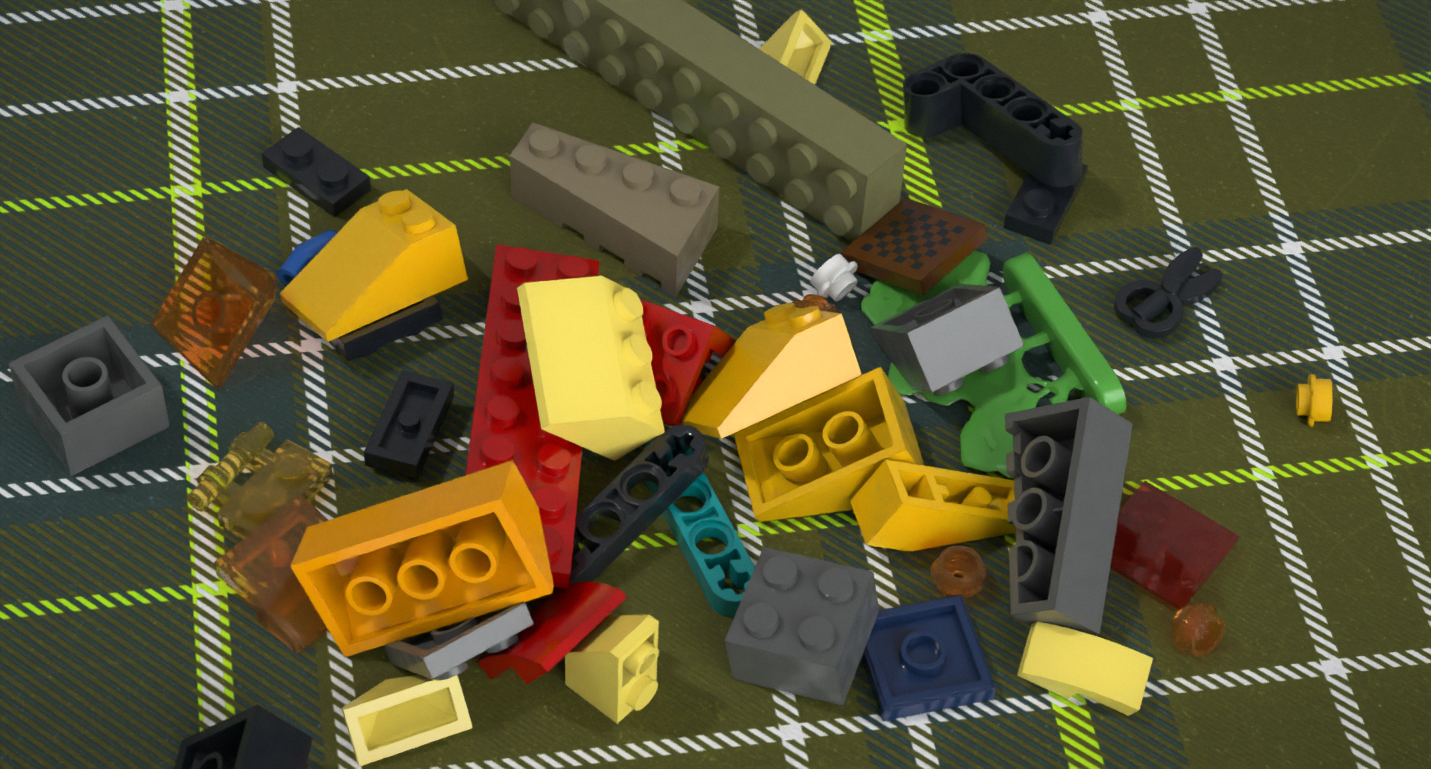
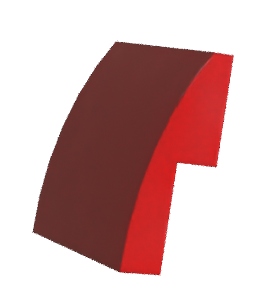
(557, 628)

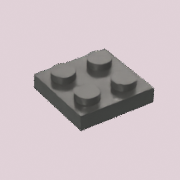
(446, 649)

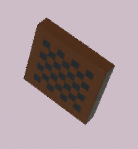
(915, 245)

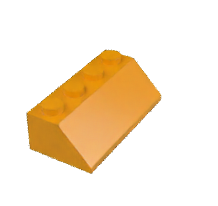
(426, 559)

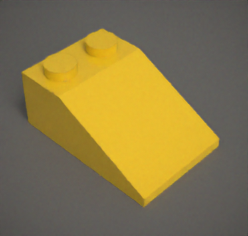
(377, 265)
(772, 369)
(825, 448)

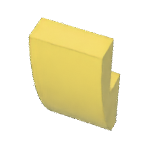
(1085, 664)

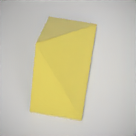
(799, 46)
(404, 715)

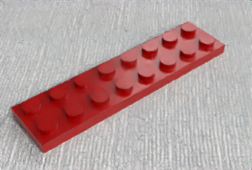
(506, 407)

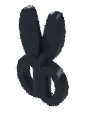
(1171, 294)

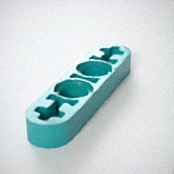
(704, 523)

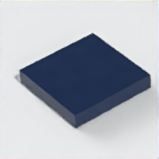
(926, 659)

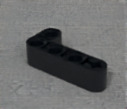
(999, 111)

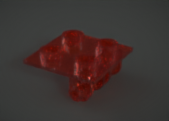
(1167, 545)

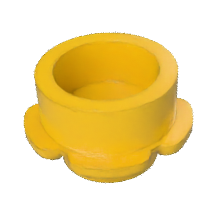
(1314, 400)

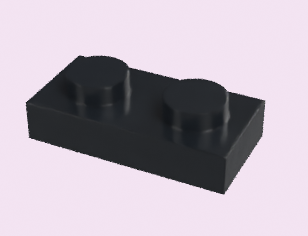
(316, 172)
(1041, 208)
(390, 328)
(409, 424)

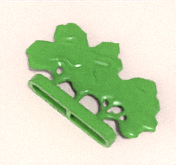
(1005, 388)

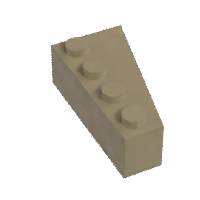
(617, 202)

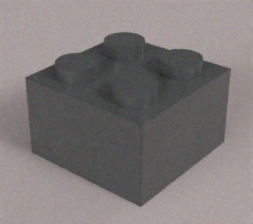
(89, 395)
(802, 625)

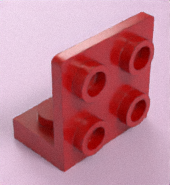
(678, 354)

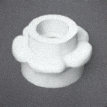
(835, 278)

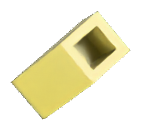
(616, 665)

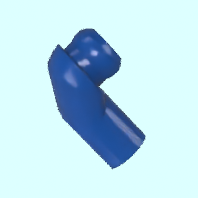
(303, 255)

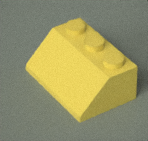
(591, 364)

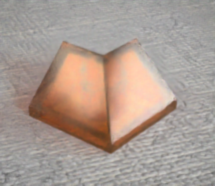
(215, 309)

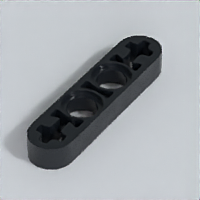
(636, 514)

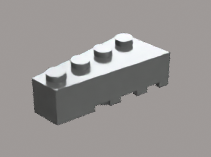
(1065, 510)

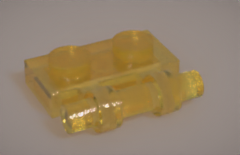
(275, 484)

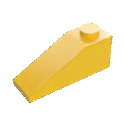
(930, 507)

